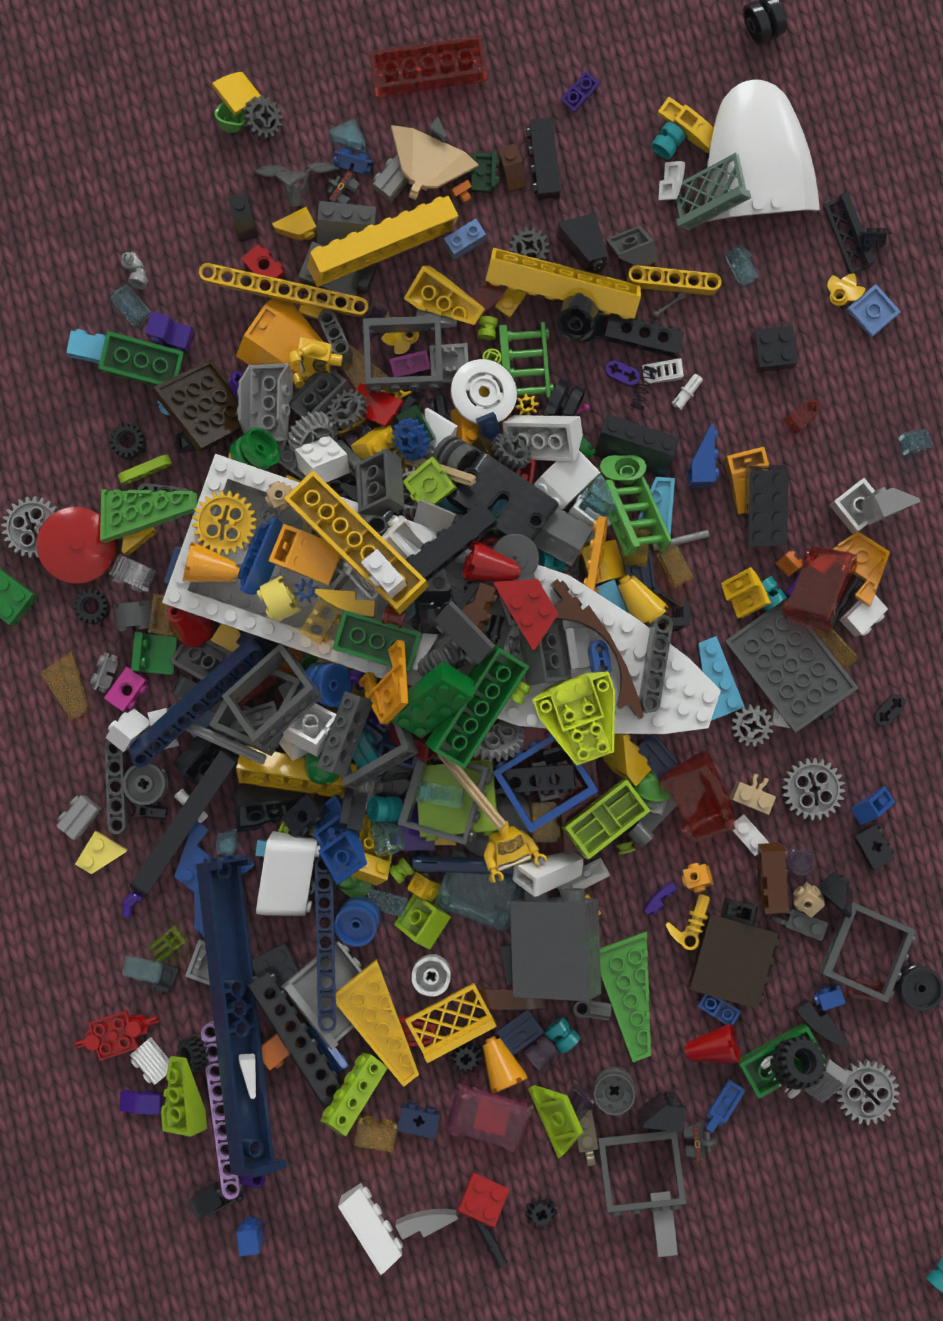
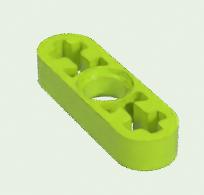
(145, 469)

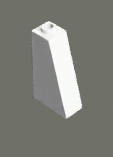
(551, 874)

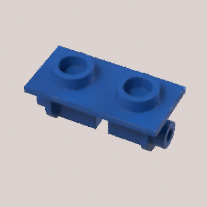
(360, 161)

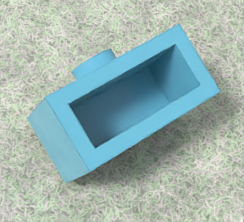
(85, 346)

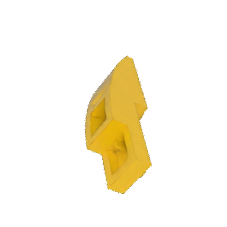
(692, 124)

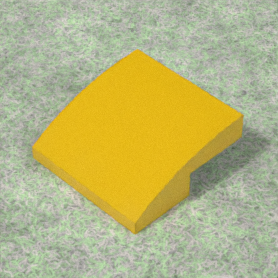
(235, 91)
(745, 592)

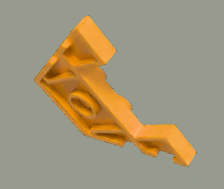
(871, 563)
(391, 692)

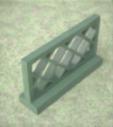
(720, 204)

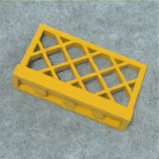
(456, 1038)

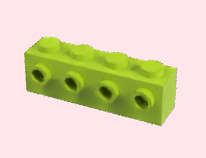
(353, 1094)

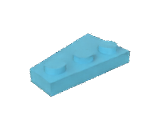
(663, 495)

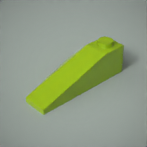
(183, 1105)

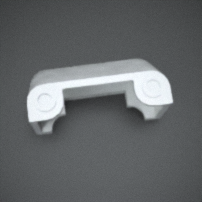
(287, 875)

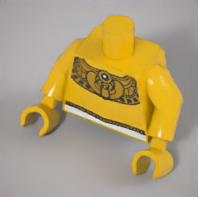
(313, 358)
(509, 848)

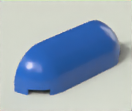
(256, 568)

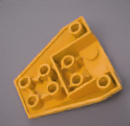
(275, 335)

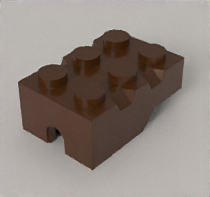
(478, 610)

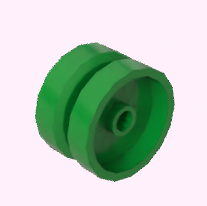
(256, 449)

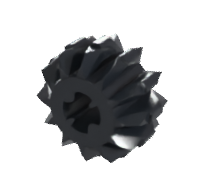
(471, 1061)
(538, 1206)

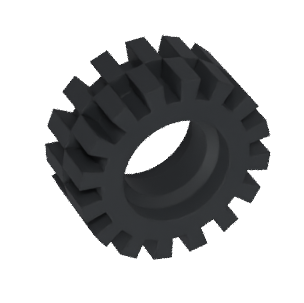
(123, 430)
(80, 603)
(195, 1053)

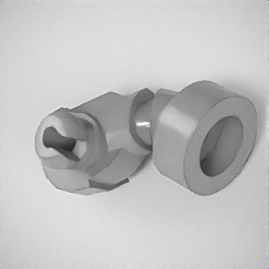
(138, 276)

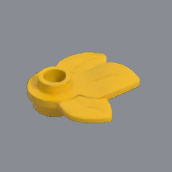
(846, 288)
(400, 341)

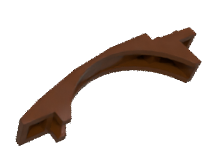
(571, 610)

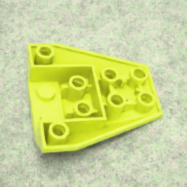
(580, 715)

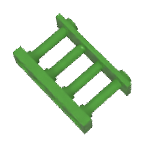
(508, 355)
(624, 527)

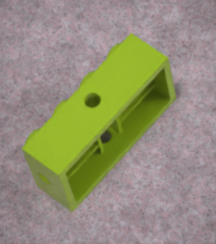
(605, 819)

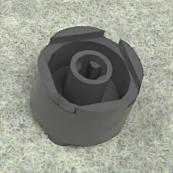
(132, 614)

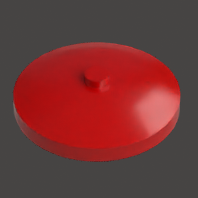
(72, 546)

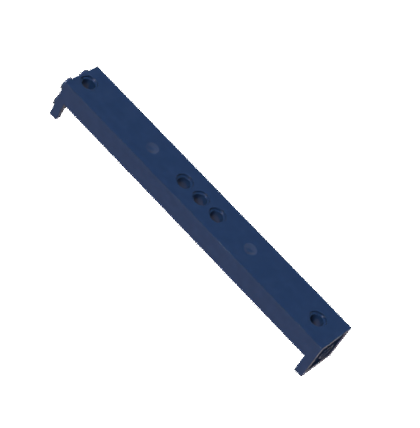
(237, 1029)

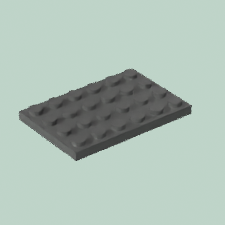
(791, 667)

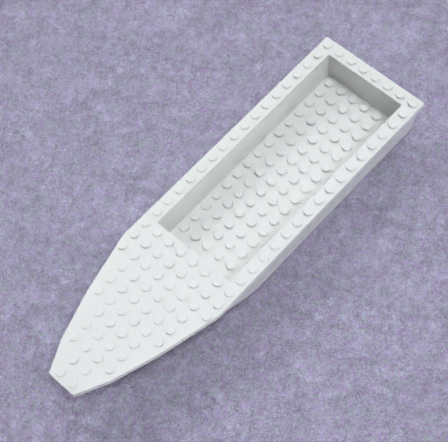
(687, 692)

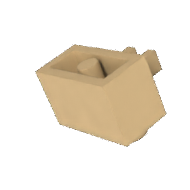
(753, 797)

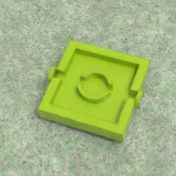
(429, 483)

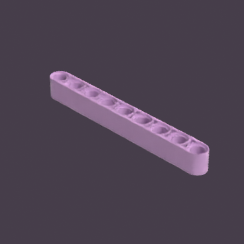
(218, 1118)

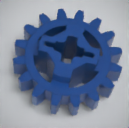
(411, 439)

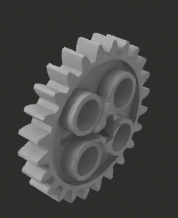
(18, 535)
(501, 741)
(830, 785)
(879, 1079)

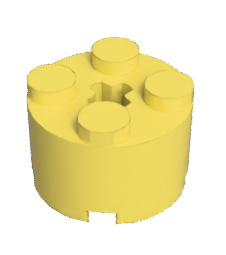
(278, 599)

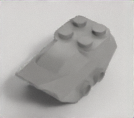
(265, 400)

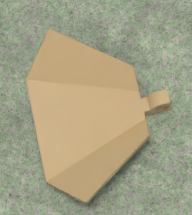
(428, 160)

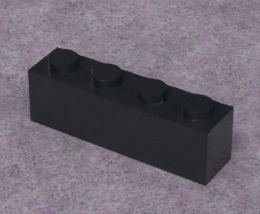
(544, 158)

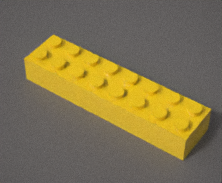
(382, 240)
(560, 282)
(351, 536)

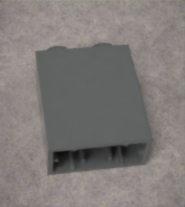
(556, 946)

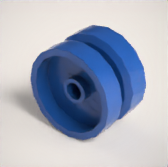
(331, 681)
(357, 921)

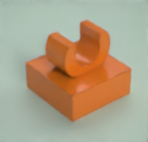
(461, 190)
(789, 563)

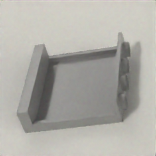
(303, 992)

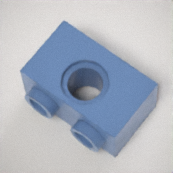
(465, 239)

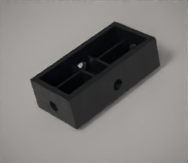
(766, 505)

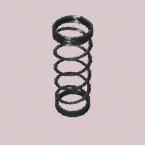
(635, 404)

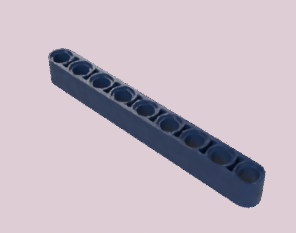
(195, 703)
(322, 953)

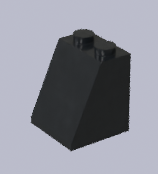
(584, 241)

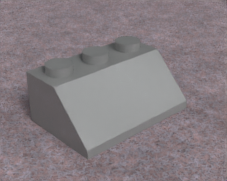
(886, 503)

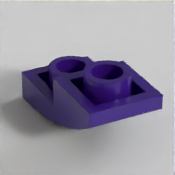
(580, 91)
(654, 903)
(140, 1103)

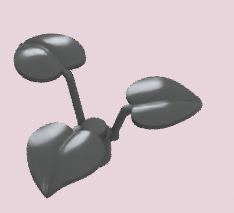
(288, 177)

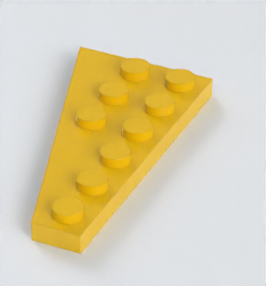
(373, 1014)

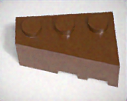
(772, 878)

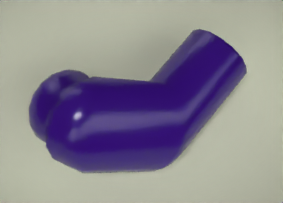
(356, 675)
(129, 901)

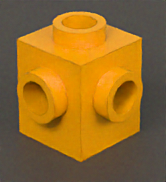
(704, 877)

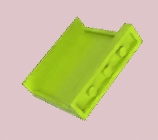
(454, 819)

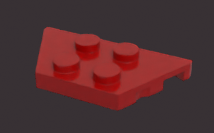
(528, 607)

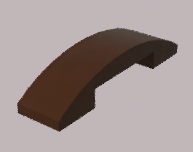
(503, 1000)

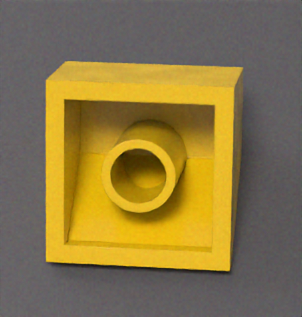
(612, 564)

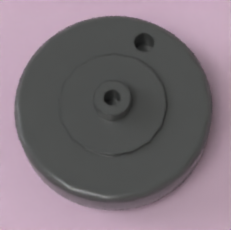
(520, 550)

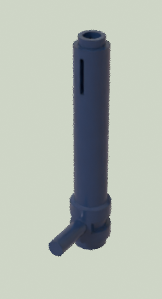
(455, 865)

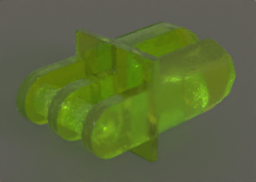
(169, 942)

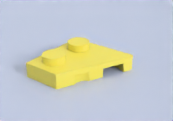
(99, 853)

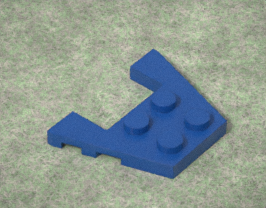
(194, 855)

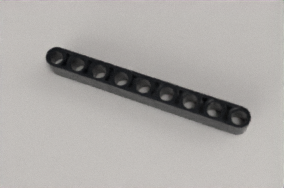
(184, 821)

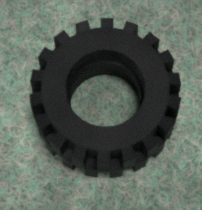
(811, 1059)

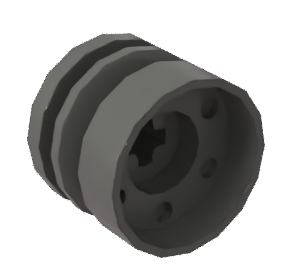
(455, 453)
(614, 1102)

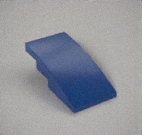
(339, 847)

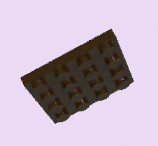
(201, 404)

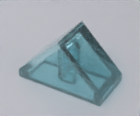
(348, 135)
(915, 441)
(599, 497)

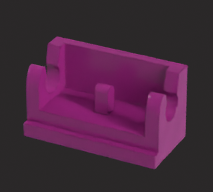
(410, 363)

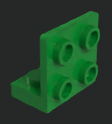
(153, 653)

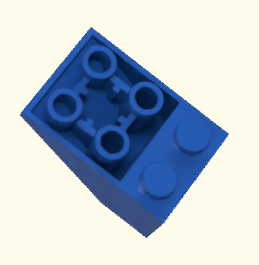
(702, 470)

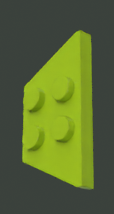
(557, 1118)

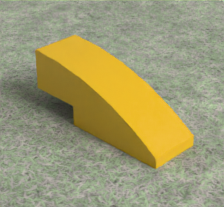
(347, 601)

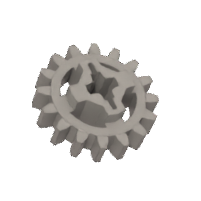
(749, 733)

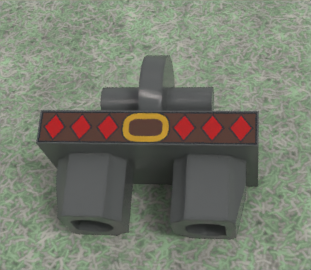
(347, 183)
(698, 1149)

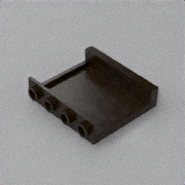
(733, 961)

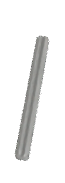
(227, 743)

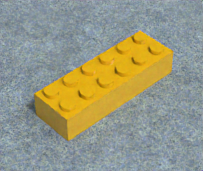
(285, 774)

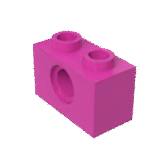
(116, 694)

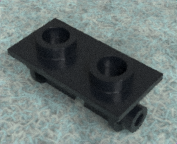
(875, 237)

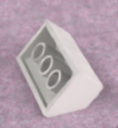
(547, 436)
(370, 1227)

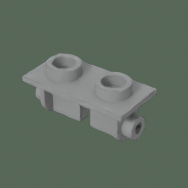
(105, 665)

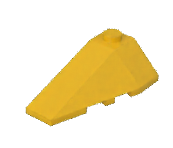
(441, 296)

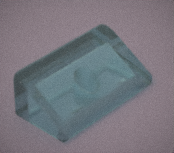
(130, 304)

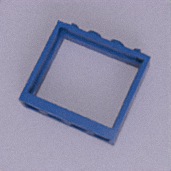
(518, 757)

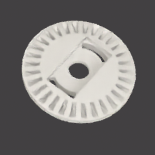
(480, 374)

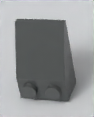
(346, 284)
(201, 660)

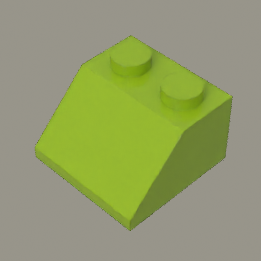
(422, 921)

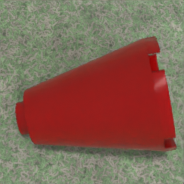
(488, 565)
(189, 627)
(715, 1046)

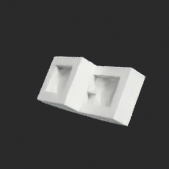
(673, 177)

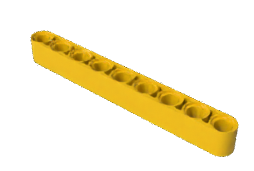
(273, 292)

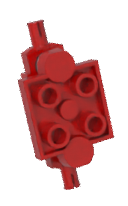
(115, 1034)

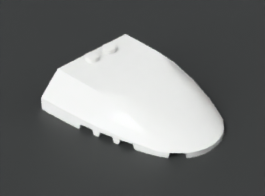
(772, 151)

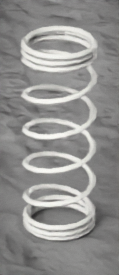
(792, 1093)

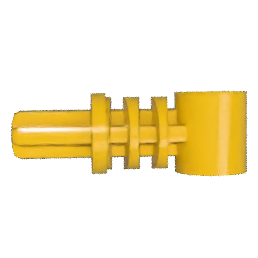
(696, 922)

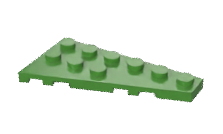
(138, 510)
(627, 985)

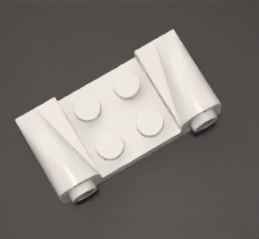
(401, 538)

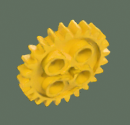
(206, 520)

